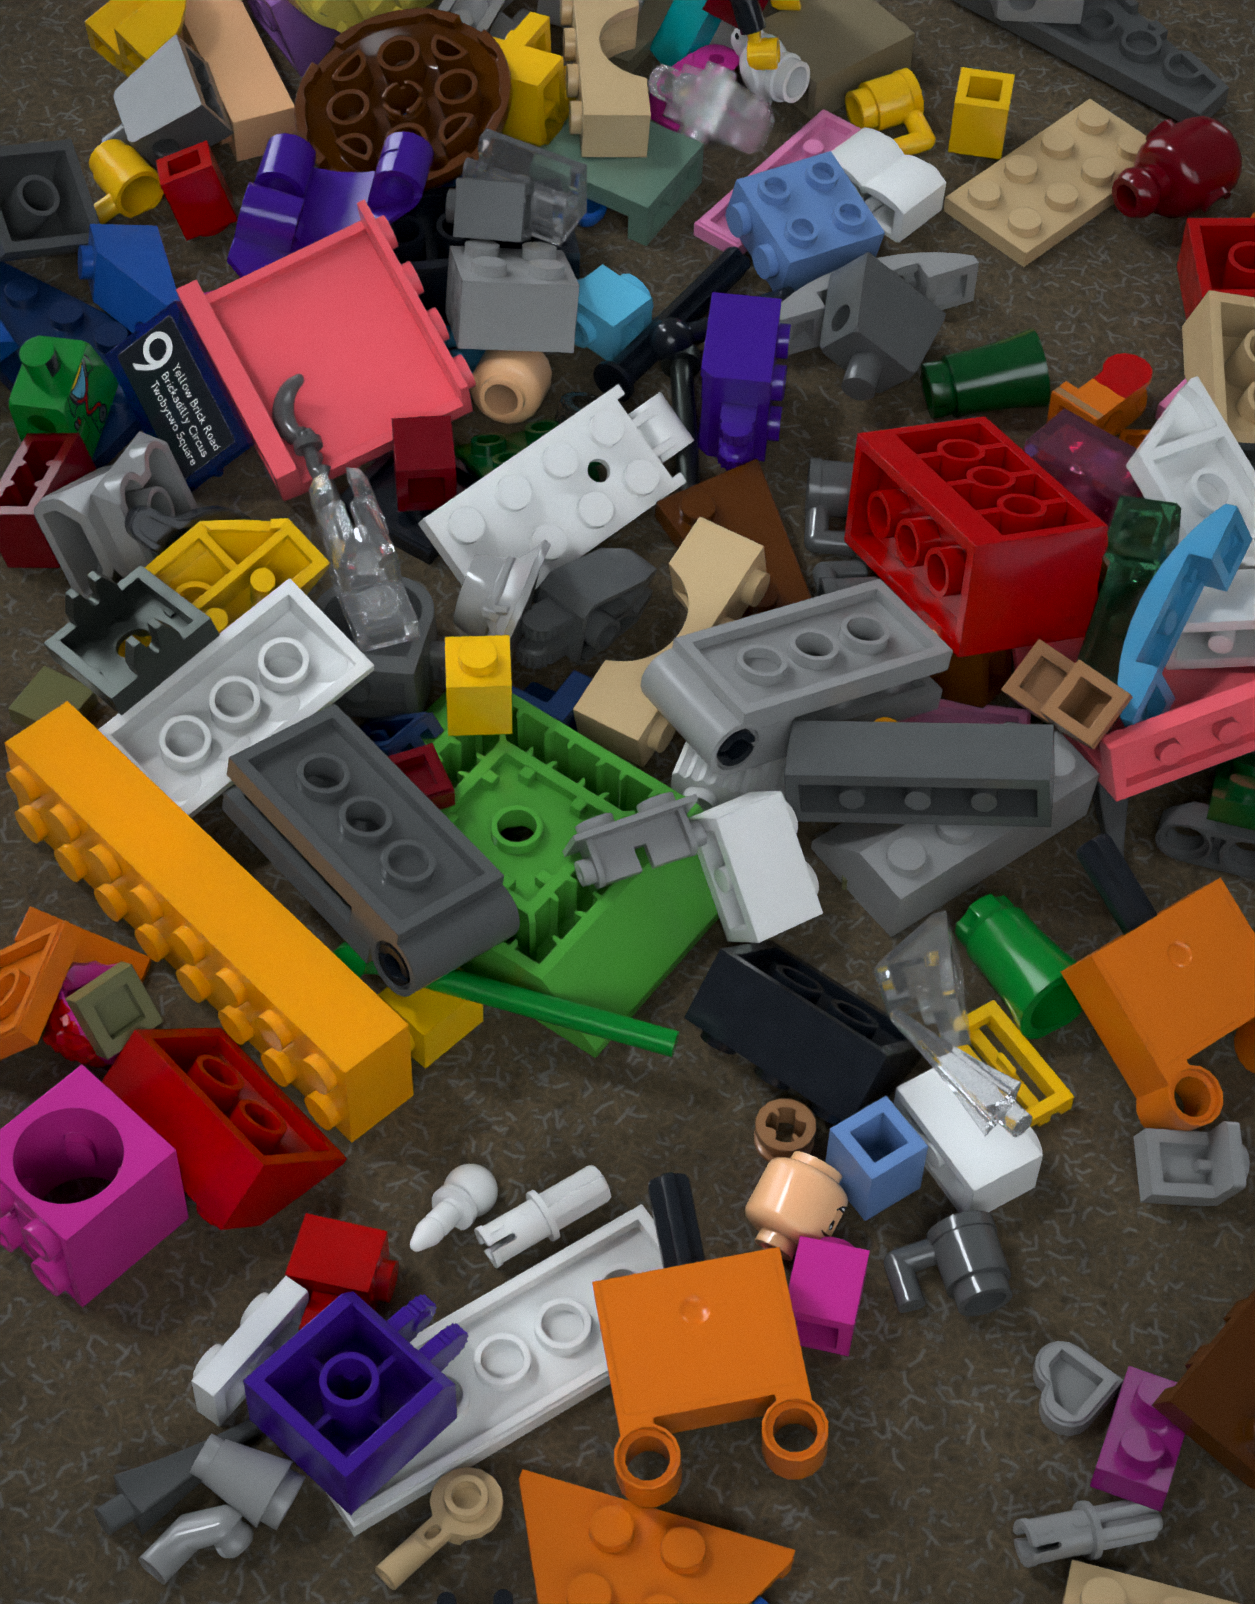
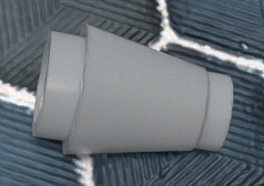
(248, 1480)

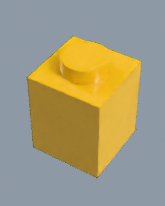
(981, 113)
(478, 685)
(434, 1020)

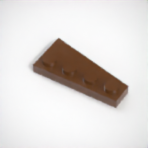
(745, 506)
(1218, 1394)

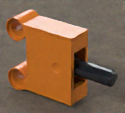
(1167, 989)
(702, 1350)

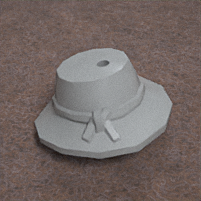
(498, 594)

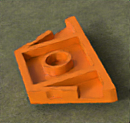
(616, 1552)

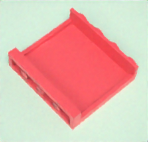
(355, 333)
(1204, 727)

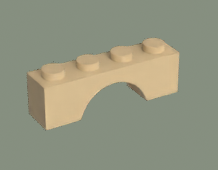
(610, 103)
(715, 581)

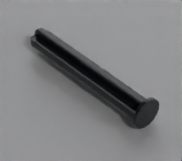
(688, 306)

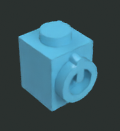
(611, 311)

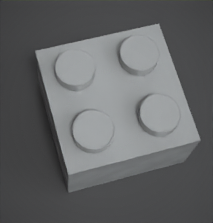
(511, 297)

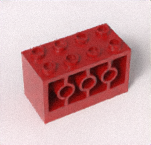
(974, 535)

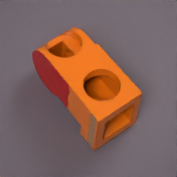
(1111, 397)

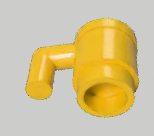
(891, 102)
(125, 179)

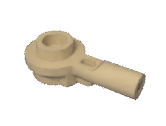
(462, 1507)

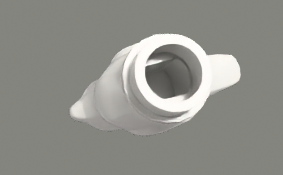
(783, 84)

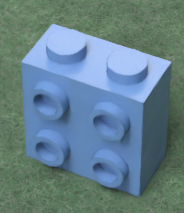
(802, 221)

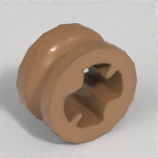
(789, 1112)

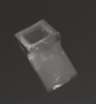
(928, 977)

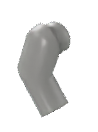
(195, 1531)

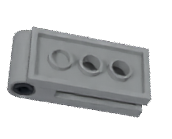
(812, 660)

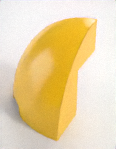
(134, 30)

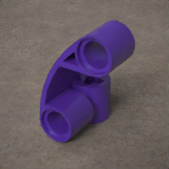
(302, 204)

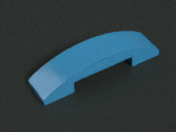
(1203, 558)

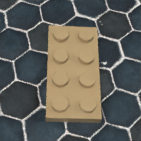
(1048, 183)

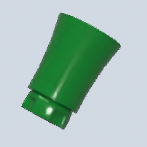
(1019, 964)

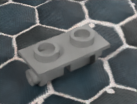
(610, 844)

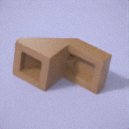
(1066, 694)

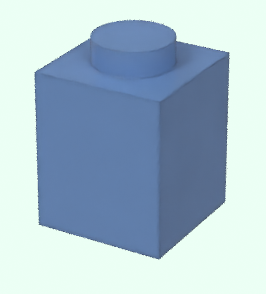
(877, 1157)

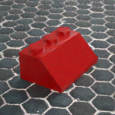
(233, 1129)

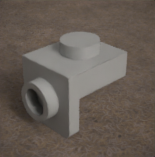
(1191, 1165)

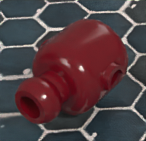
(1180, 170)

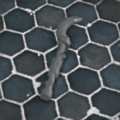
(303, 439)

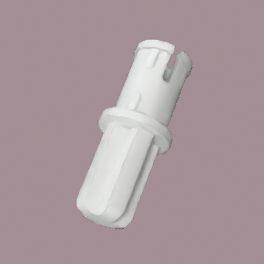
(543, 1215)

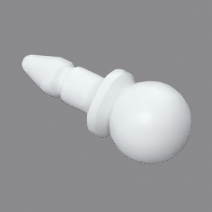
(466, 1194)

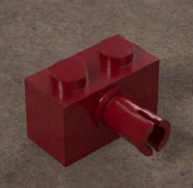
(37, 469)

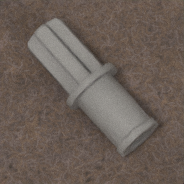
(1084, 1531)

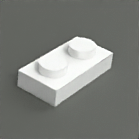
(262, 1331)

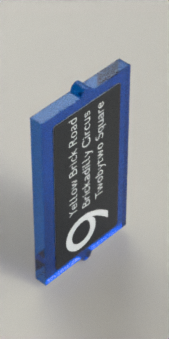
(180, 394)

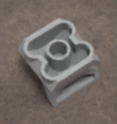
(88, 515)

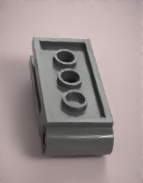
(369, 850)

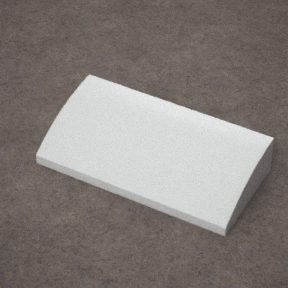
(240, 689)

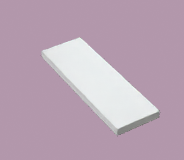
(525, 1359)

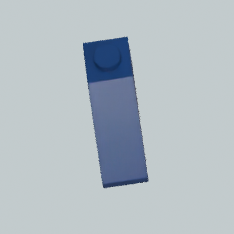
(127, 271)

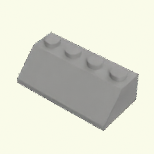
(916, 868)

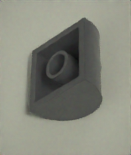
(43, 201)

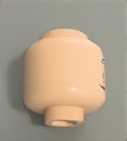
(511, 384)
(795, 1200)

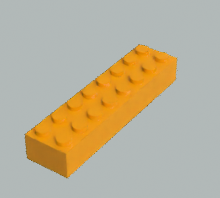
(211, 923)

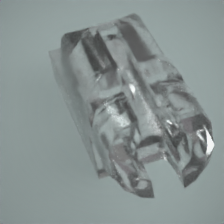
(363, 564)

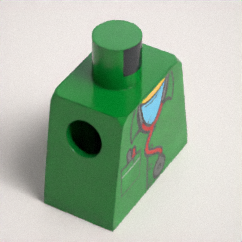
(62, 389)

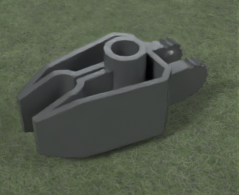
(584, 607)

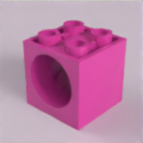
(77, 1134)

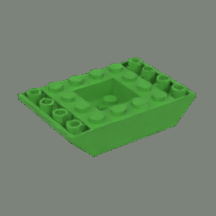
(572, 939)

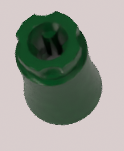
(988, 378)

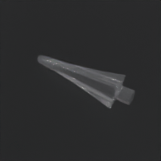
(982, 1090)

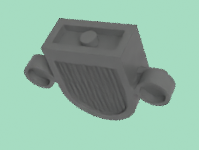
(401, 671)

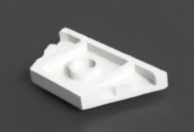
(1196, 463)

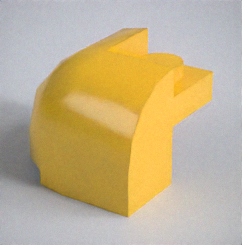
(538, 82)

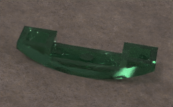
(1138, 544)

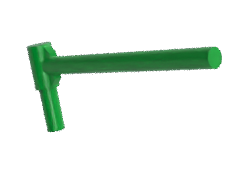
(539, 1006)

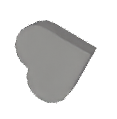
(1072, 1387)

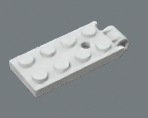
(551, 496)

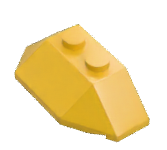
(235, 565)

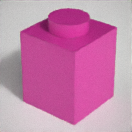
(827, 1292)

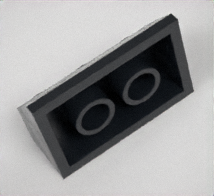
(801, 1029)

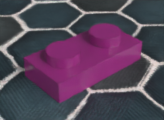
(1139, 1444)

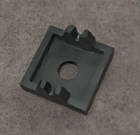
(116, 611)

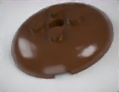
(397, 64)

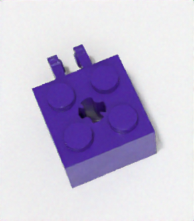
(742, 378)
(356, 1394)

